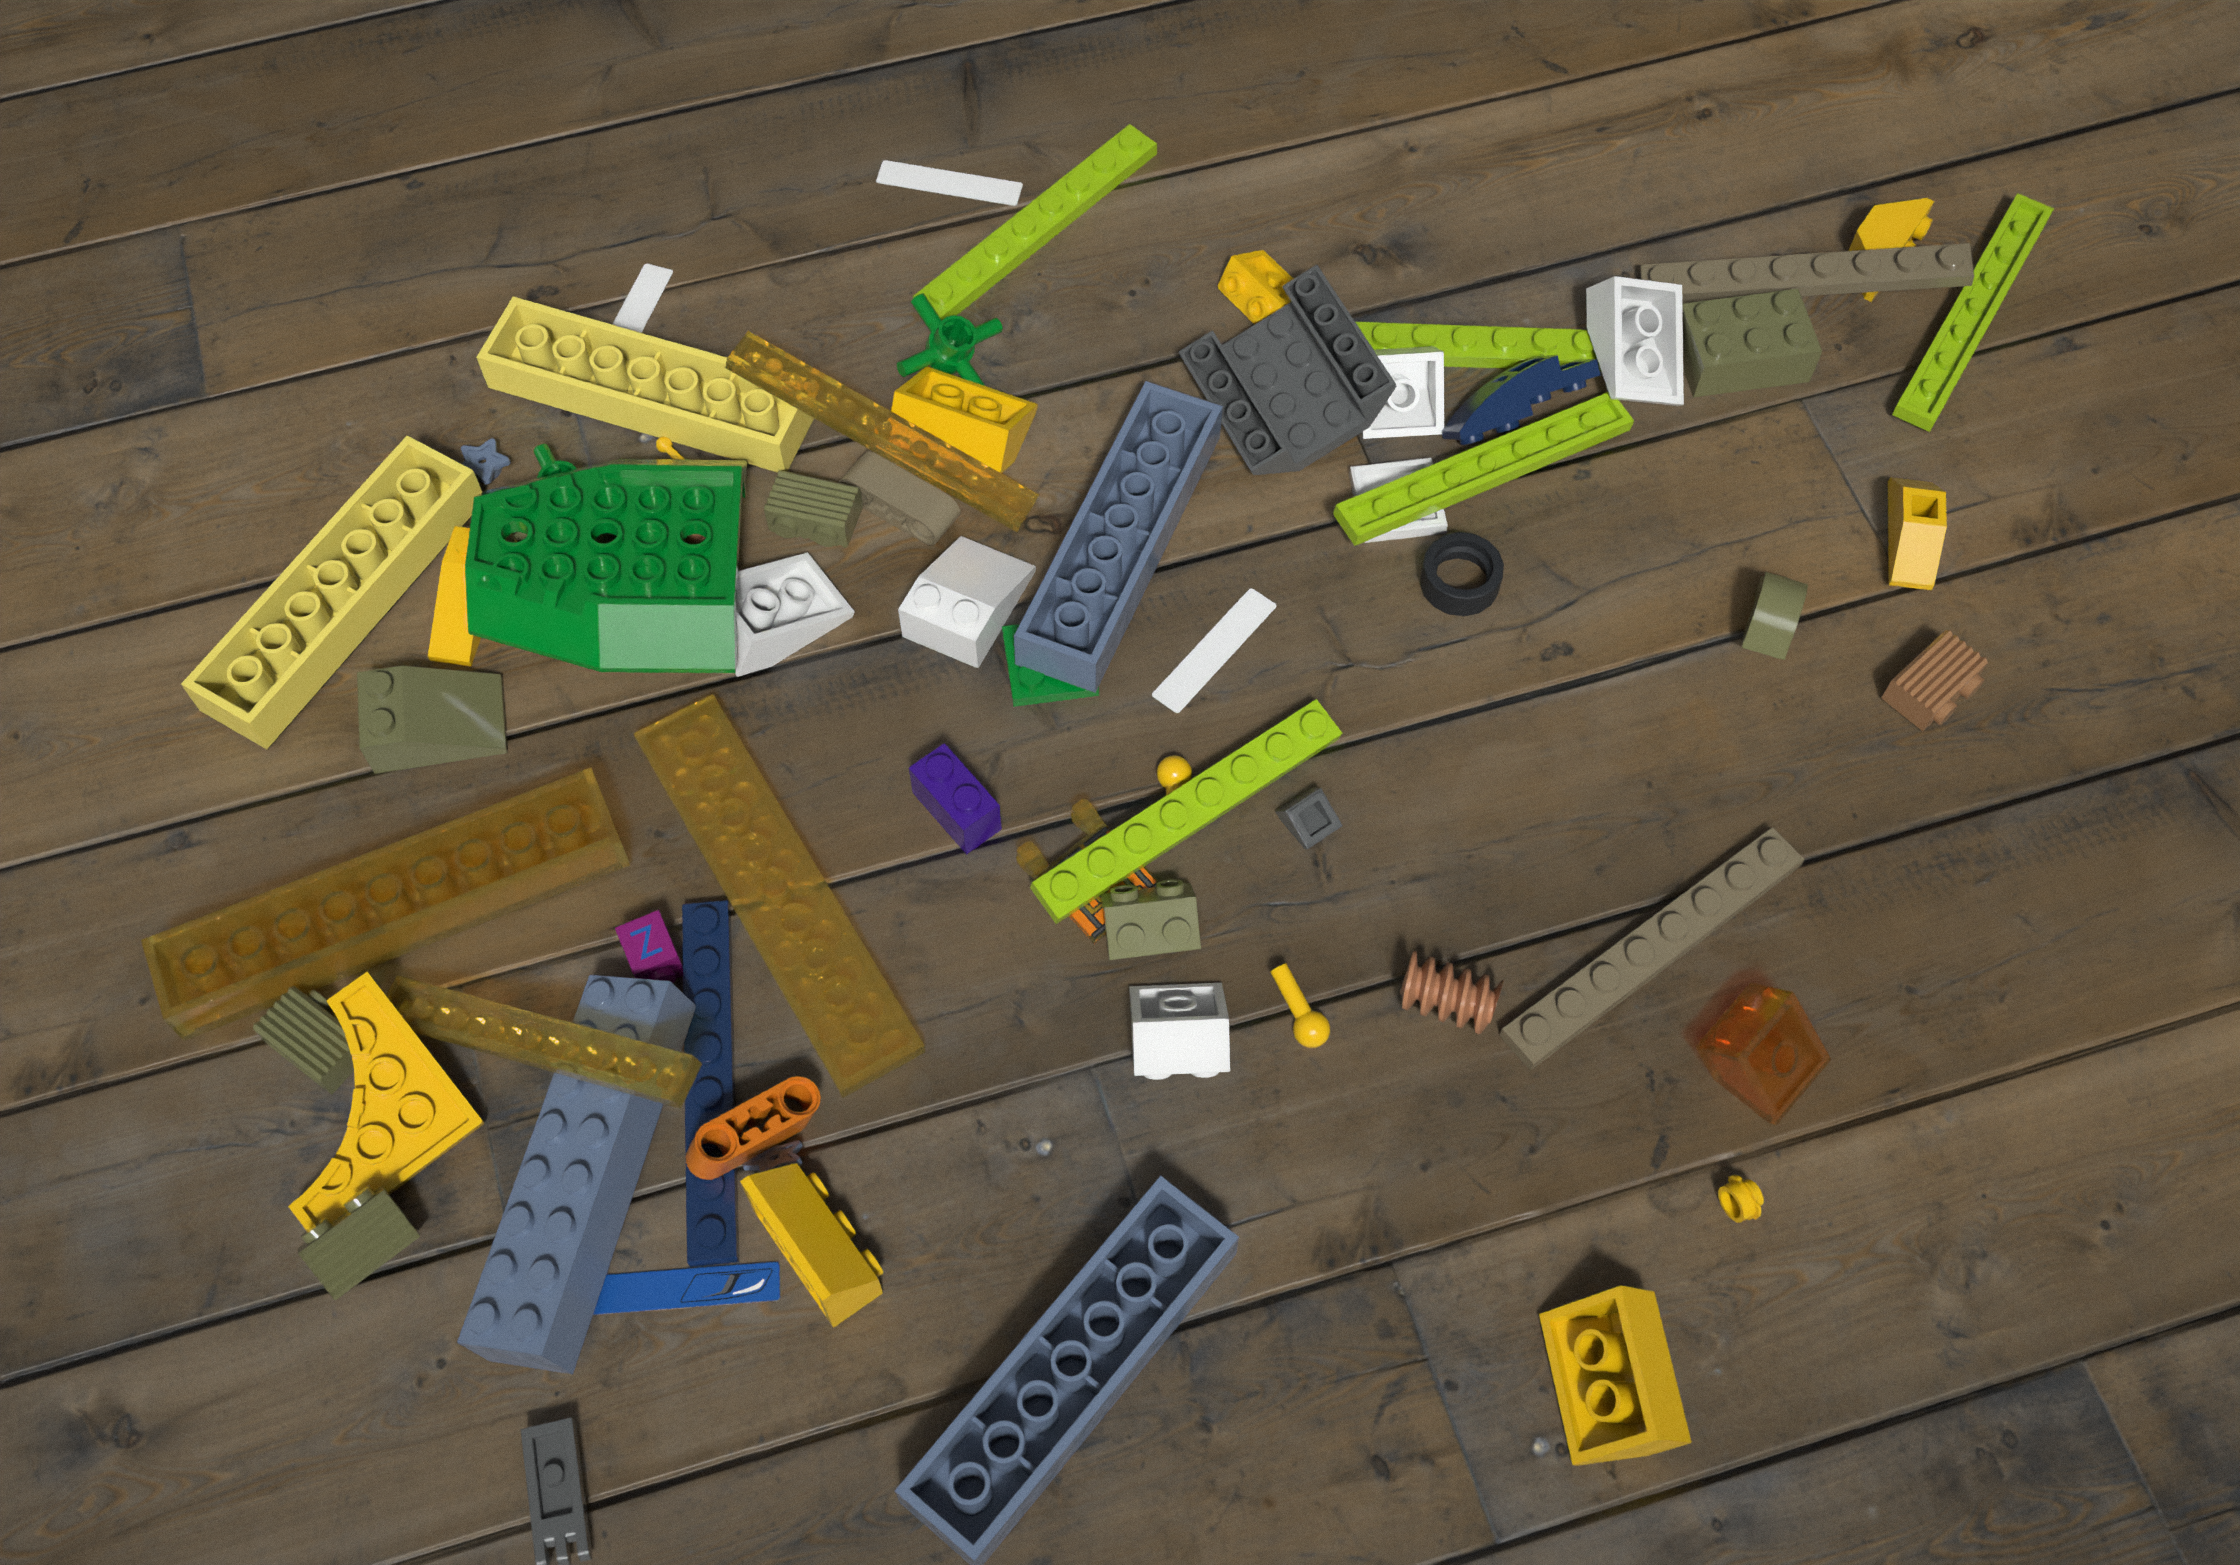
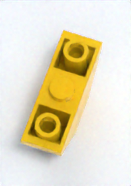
(1893, 227)
(1915, 532)

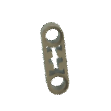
(902, 498)

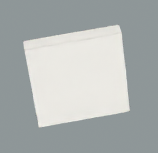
(1371, 476)

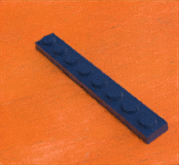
(710, 1039)

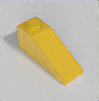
(449, 634)

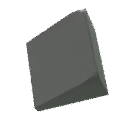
(1309, 817)

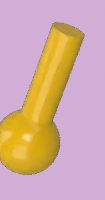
(1173, 772)
(1310, 1026)

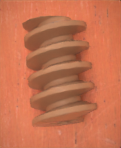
(1449, 993)

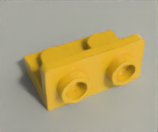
(1255, 284)

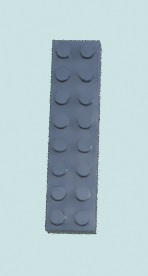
(1118, 537)
(572, 1192)
(1067, 1373)

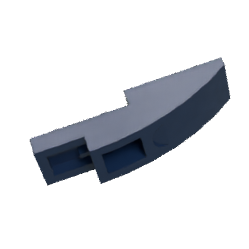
(1511, 394)

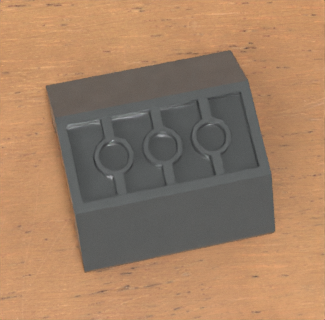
(1293, 379)

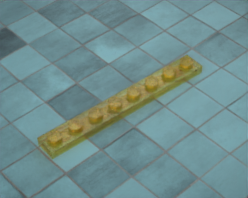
(881, 431)
(546, 1042)

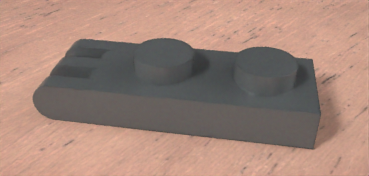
(556, 1491)

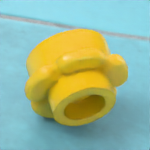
(1741, 1199)

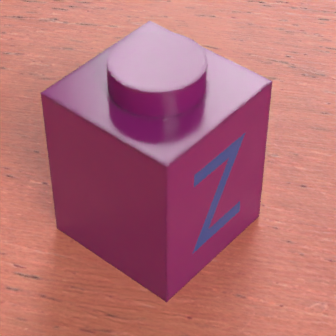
(650, 948)

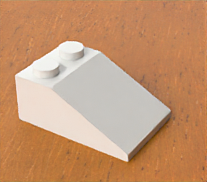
(1638, 338)
(964, 600)
(783, 610)

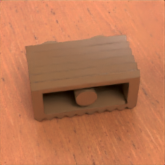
(1935, 680)

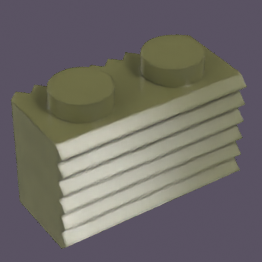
(813, 509)
(308, 1037)
(357, 1241)

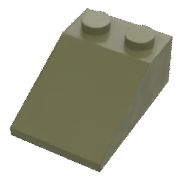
(429, 716)

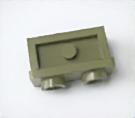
(1151, 919)

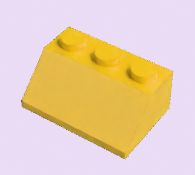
(966, 415)
(814, 1240)
(1614, 1377)

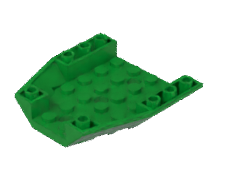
(620, 603)

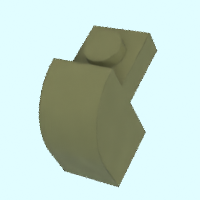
(1774, 615)

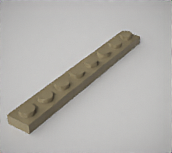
(1819, 272)
(1650, 948)

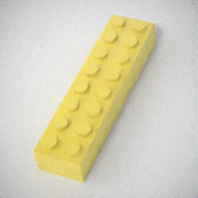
(639, 384)
(333, 593)

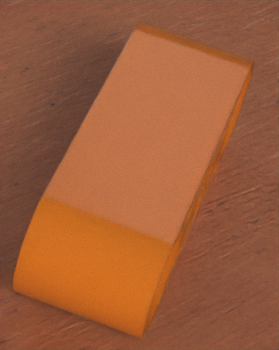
(726, 1128)

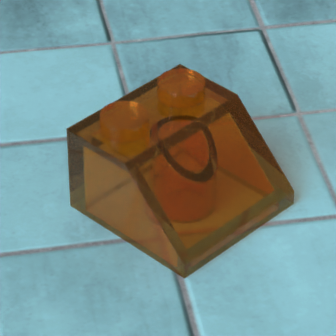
(1764, 1051)

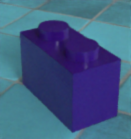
(955, 798)

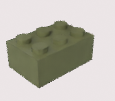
(1748, 343)

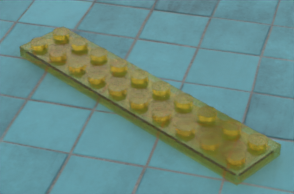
(780, 896)

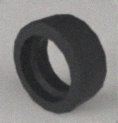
(1464, 547)

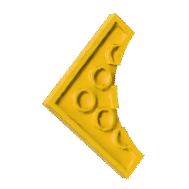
(400, 1110)

